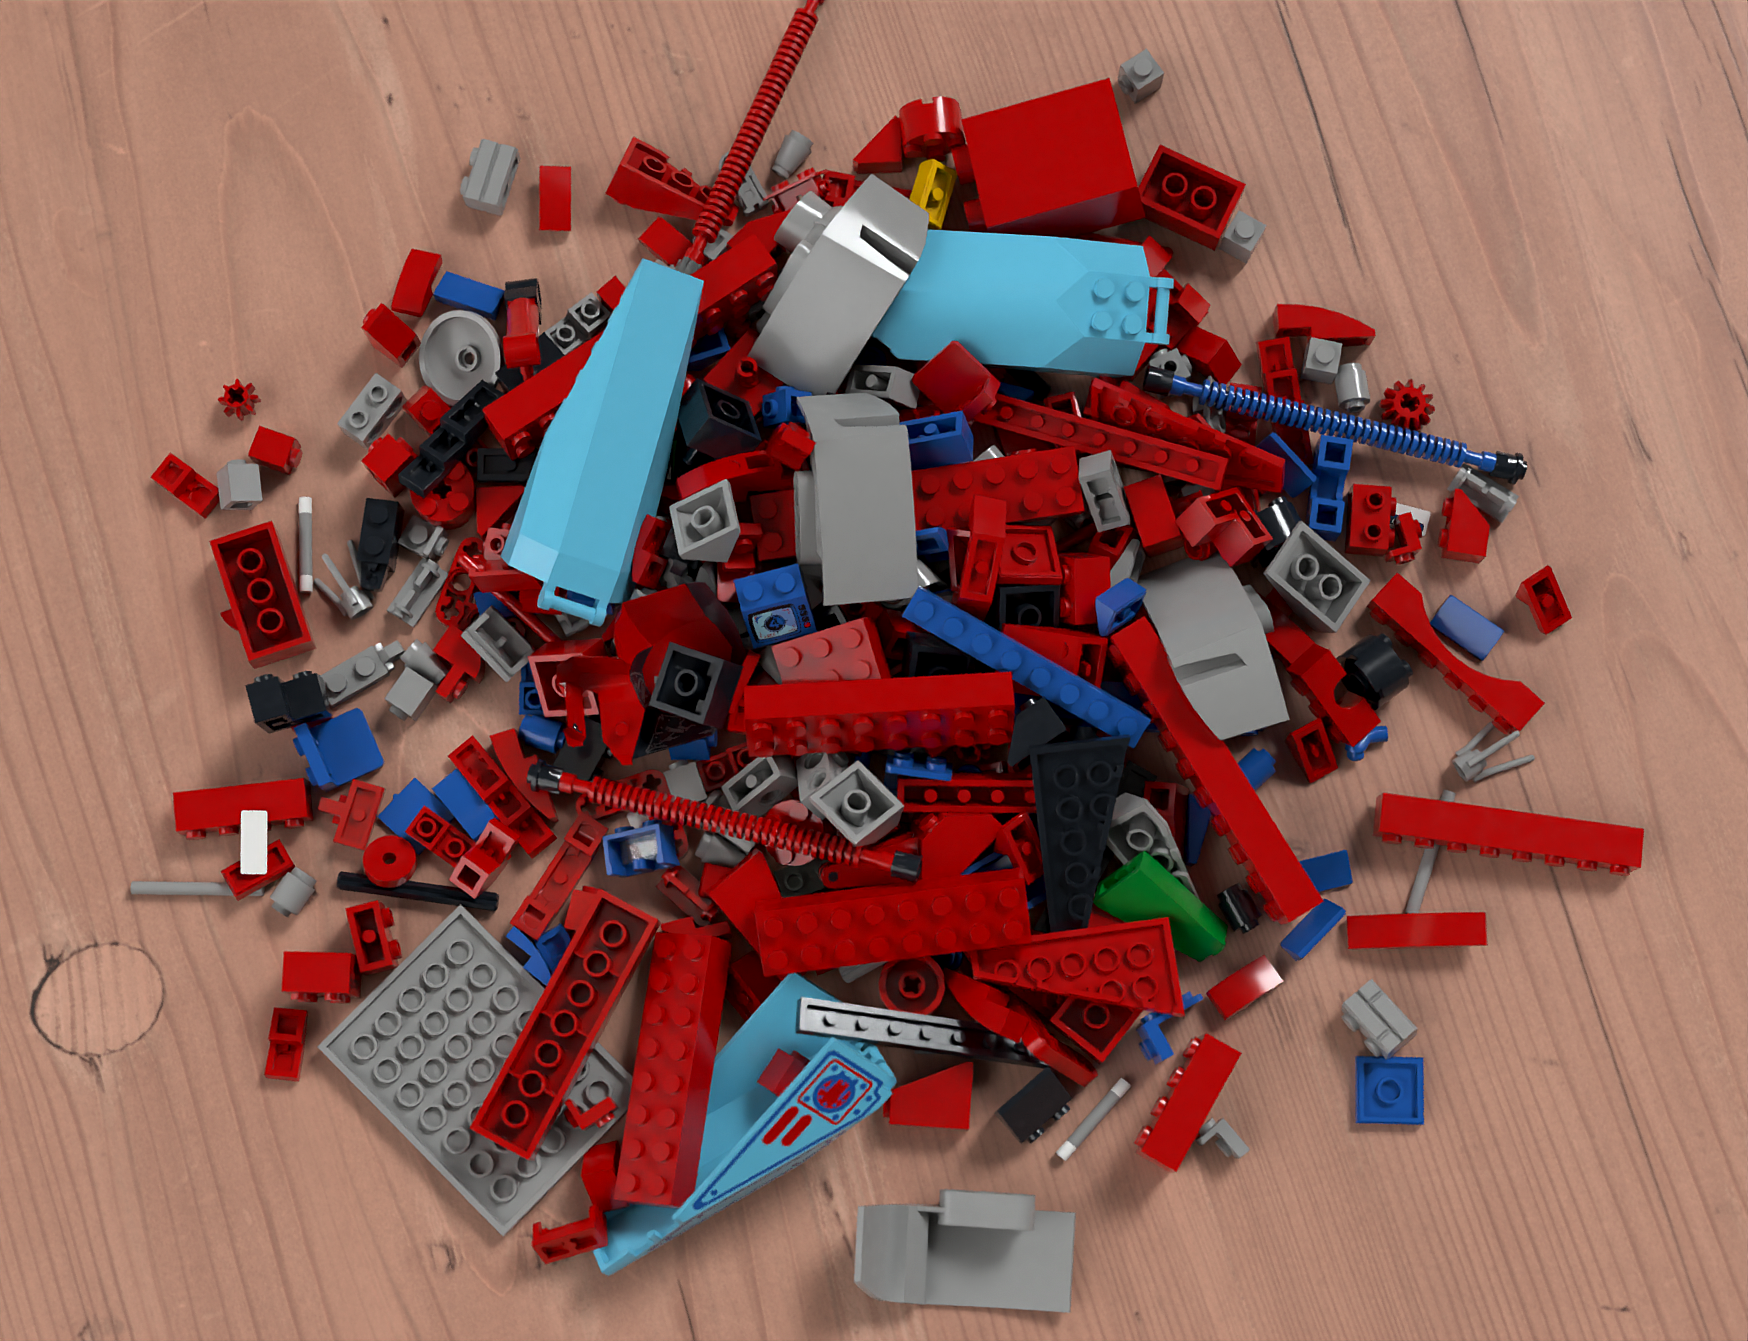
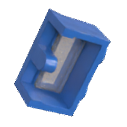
(640, 849)

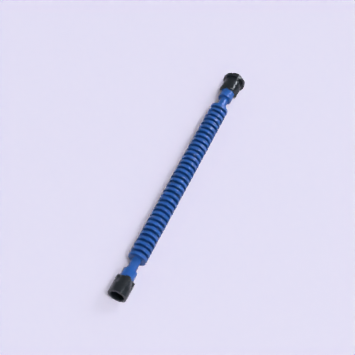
(1444, 450)

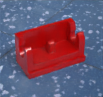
(500, 577)
(571, 1238)

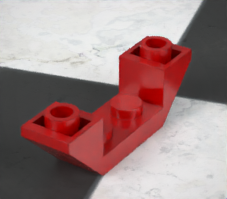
(982, 556)

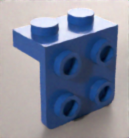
(338, 750)
(905, 764)
(1153, 1042)

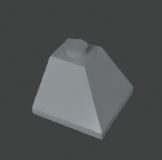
(858, 805)

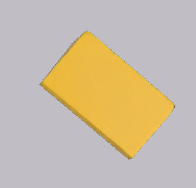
(933, 190)

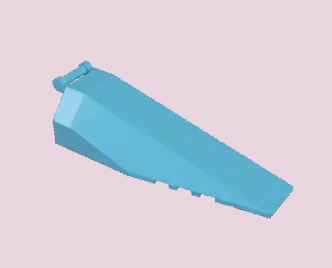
(608, 449)

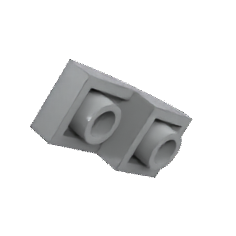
(579, 325)

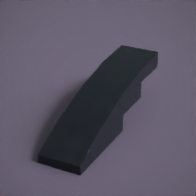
(451, 442)

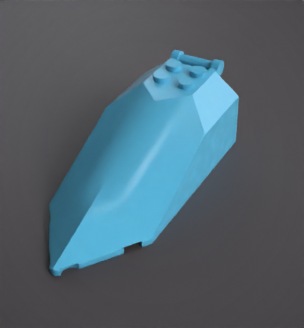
(1028, 303)

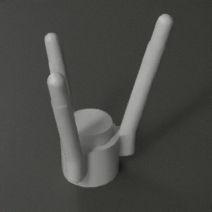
(354, 601)
(1471, 763)

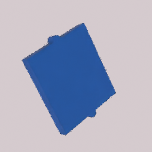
(405, 808)

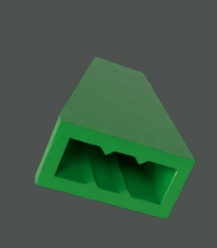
(1148, 891)

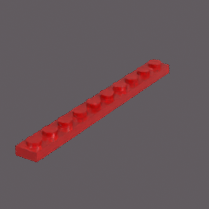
(1098, 437)

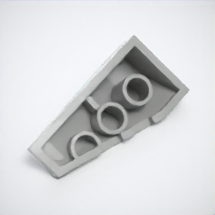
(1139, 828)

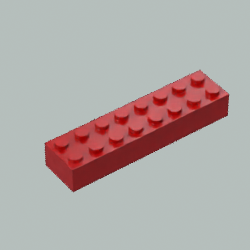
(879, 714)
(893, 922)
(565, 1025)
(673, 1070)

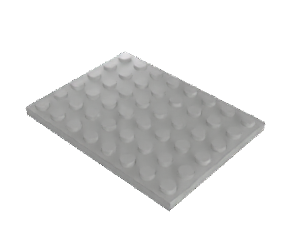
(432, 1050)

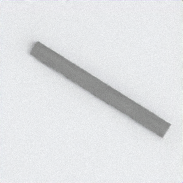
(1425, 868)
(185, 888)

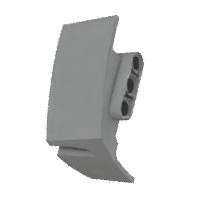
(840, 288)
(856, 500)
(1216, 643)
(967, 1252)

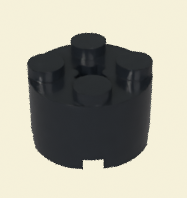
(1279, 521)
(1374, 670)

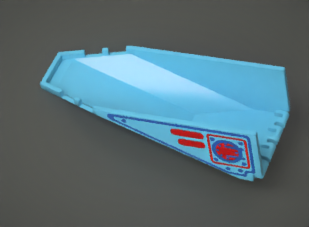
(753, 1132)

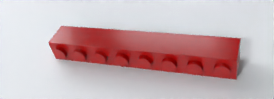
(1509, 833)

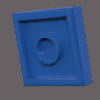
(1389, 1090)

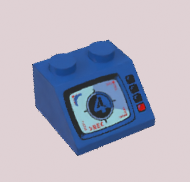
(775, 605)

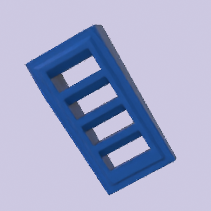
(1196, 826)

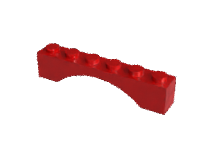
(1403, 610)

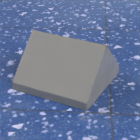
(706, 524)

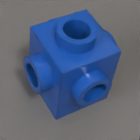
(782, 407)

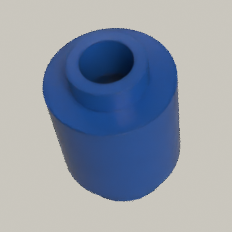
(542, 733)
(1257, 767)

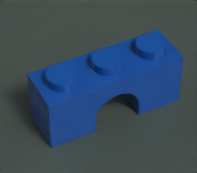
(1325, 497)

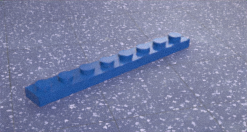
(1026, 666)

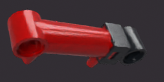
(523, 322)

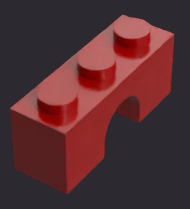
(1316, 677)

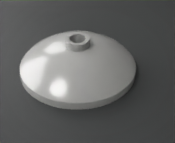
(448, 351)

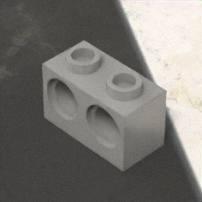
(372, 411)
(1104, 491)
(816, 771)

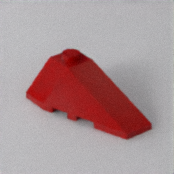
(653, 185)

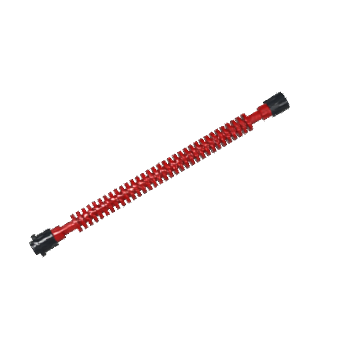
(555, 780)

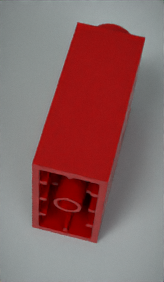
(1050, 166)

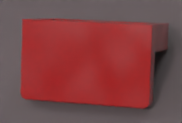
(747, 985)

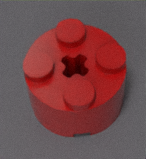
(931, 128)
(456, 507)
(795, 813)
(930, 988)

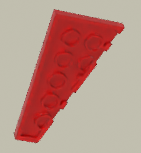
(1247, 464)
(1104, 964)

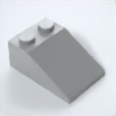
(1315, 580)

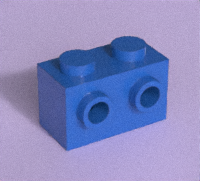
(936, 444)

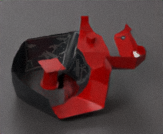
(625, 683)

